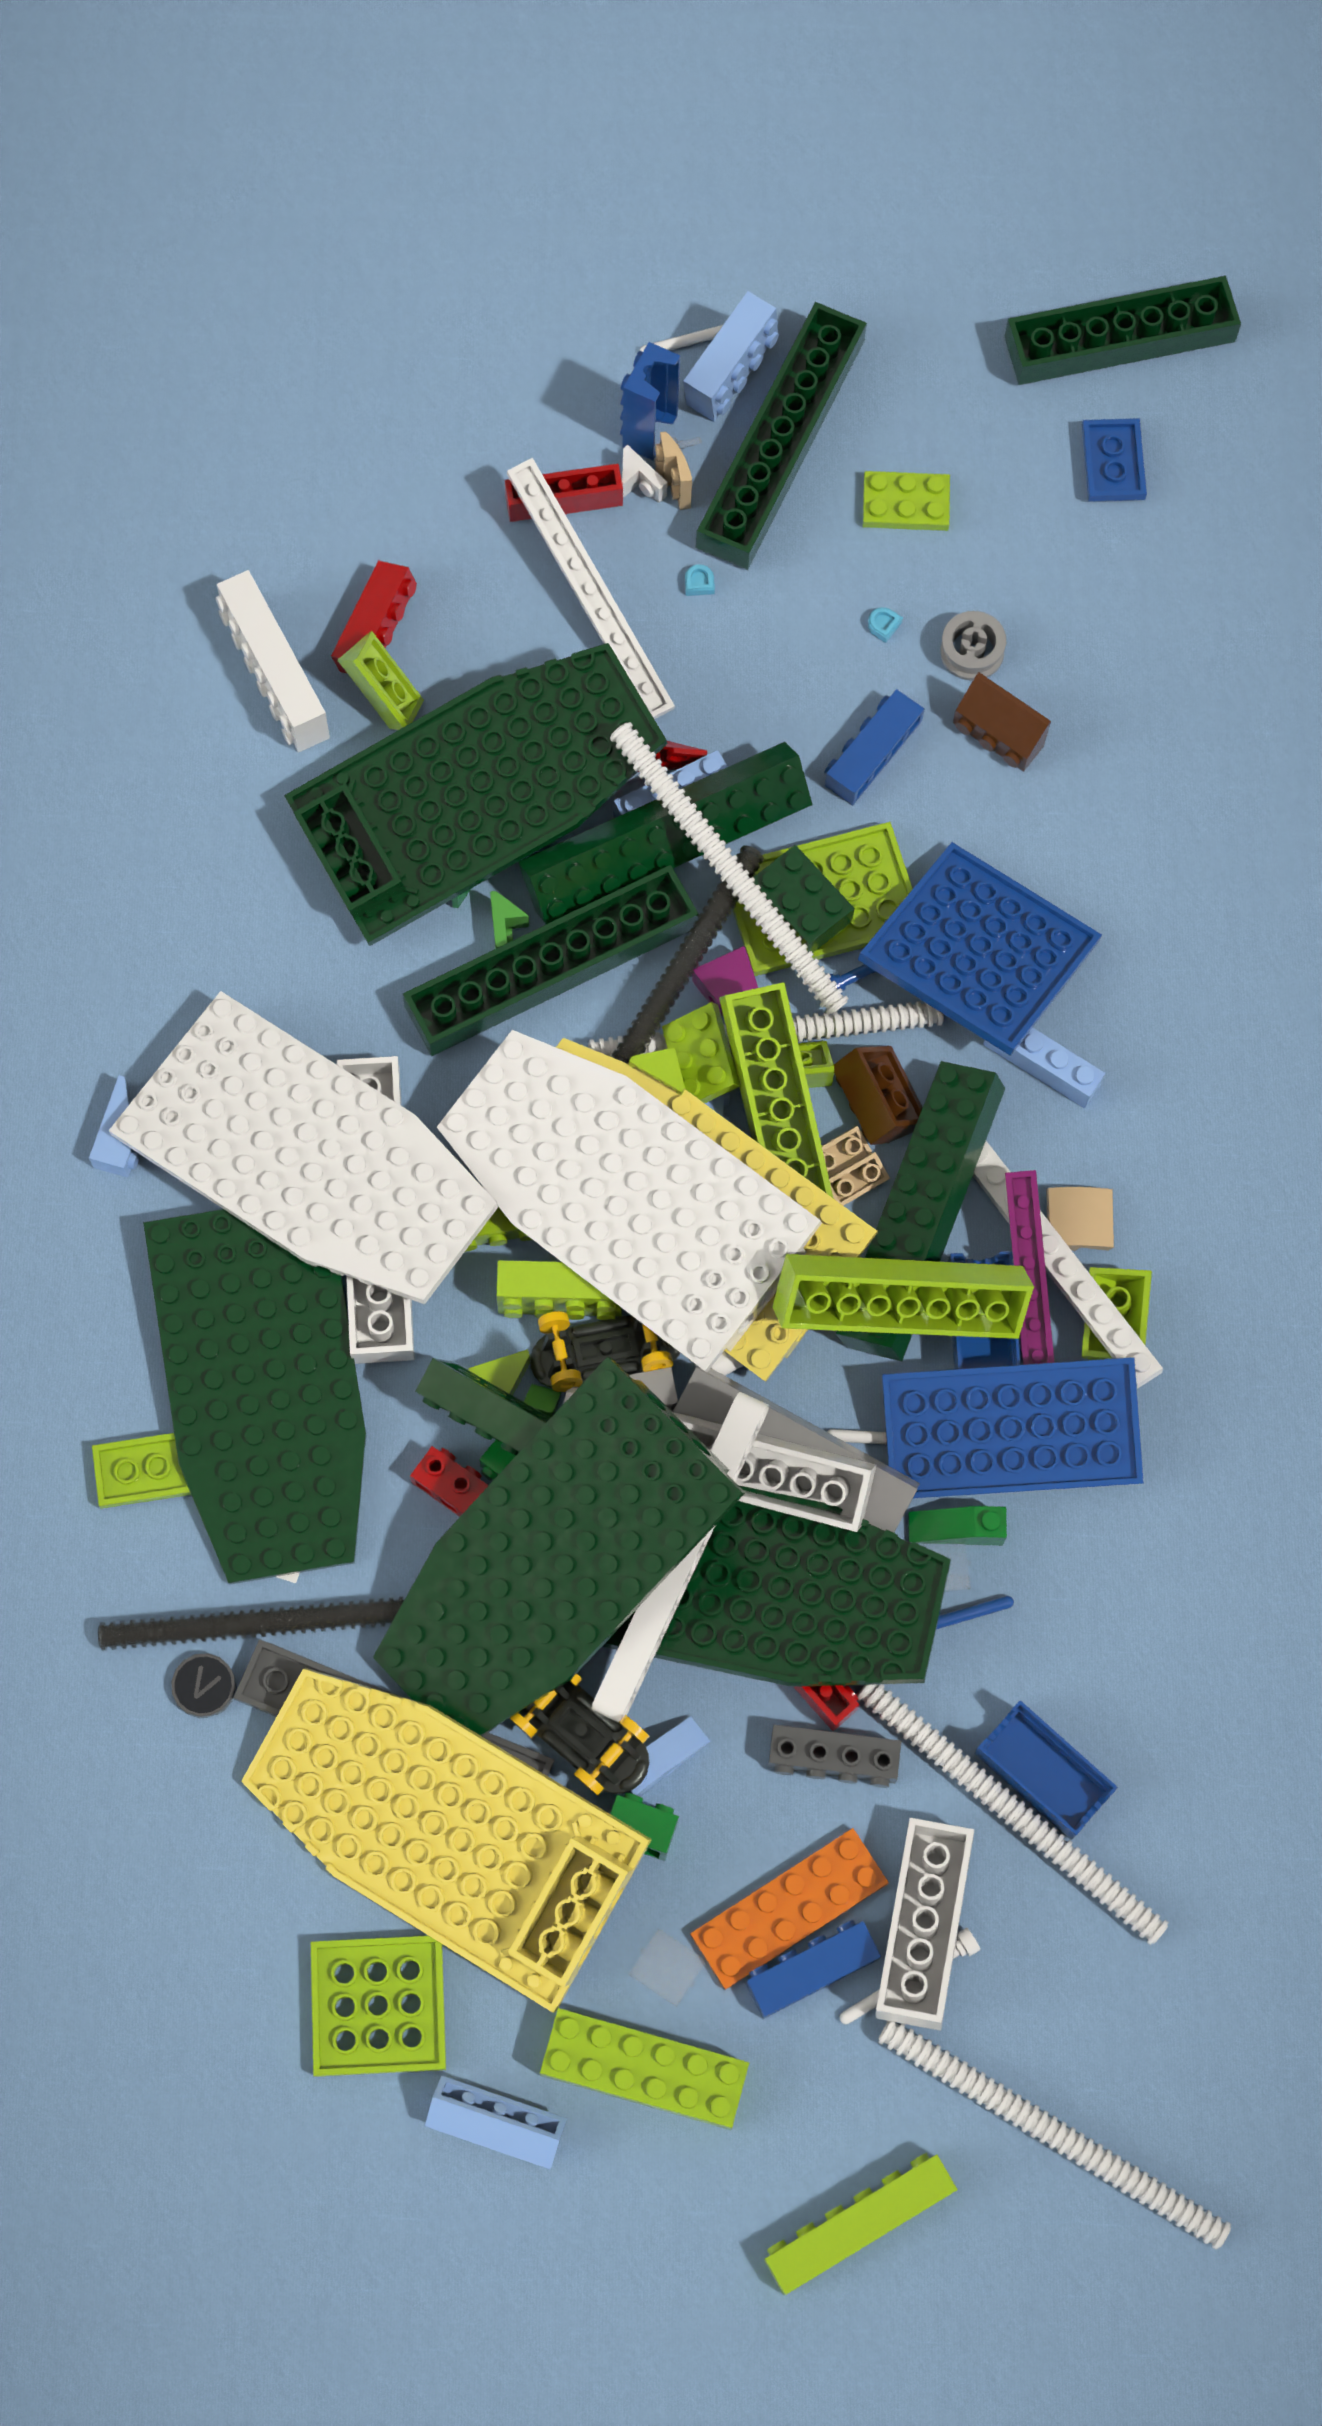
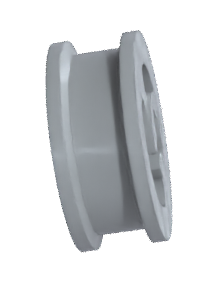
(975, 630)

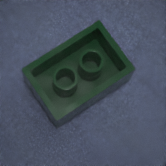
(805, 898)

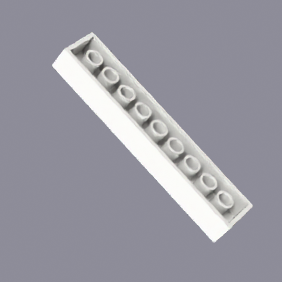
(377, 1318)
(796, 1472)

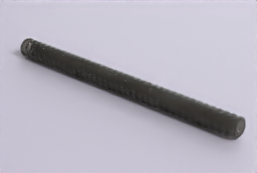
(684, 962)
(247, 1623)

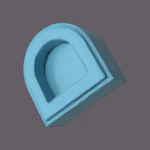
(699, 580)
(884, 623)

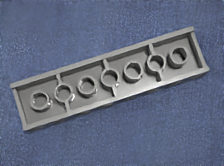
(711, 1397)

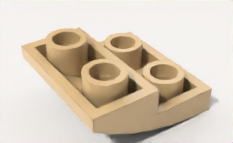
(674, 469)
(852, 1166)
(1082, 1216)

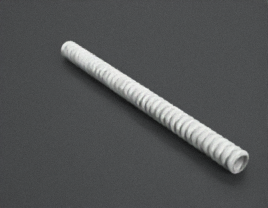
(728, 868)
(826, 1025)
(1013, 1812)
(1056, 2134)

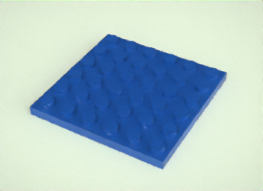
(980, 948)

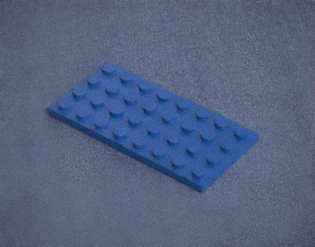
(1015, 1427)

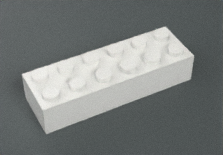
(272, 661)
(925, 1924)

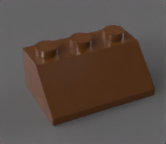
(1001, 722)
(878, 1093)

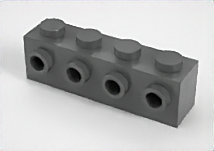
(834, 1754)

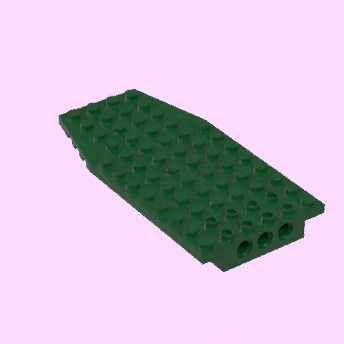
(472, 787)
(259, 1395)
(555, 1553)
(806, 1601)

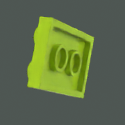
(906, 500)
(703, 1052)
(138, 1471)

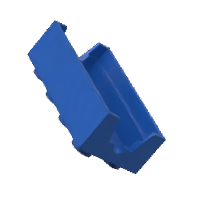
(649, 397)
(984, 1351)
(1045, 1770)

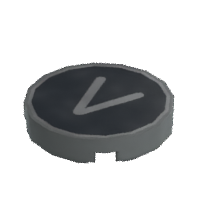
(203, 1685)

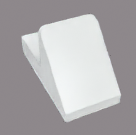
(640, 473)

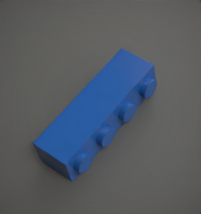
(873, 747)
(812, 1969)

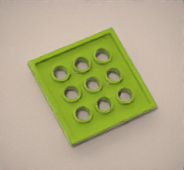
(327, 1991)

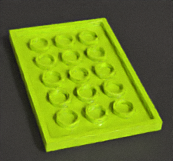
(864, 869)

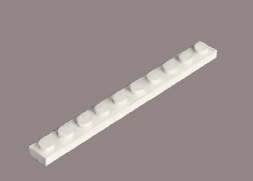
(588, 584)
(1073, 1278)

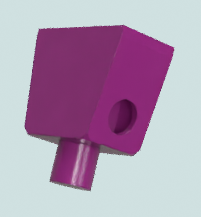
(725, 976)

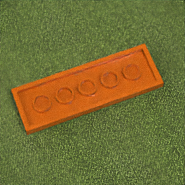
(789, 1908)

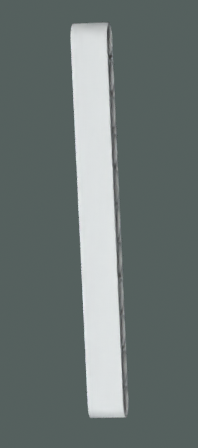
(657, 1611)

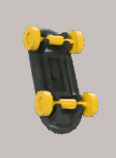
(572, 1354)
(603, 1751)

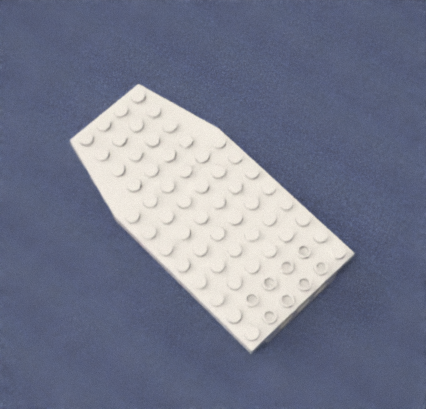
(306, 1154)
(627, 1194)

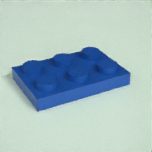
(1114, 460)

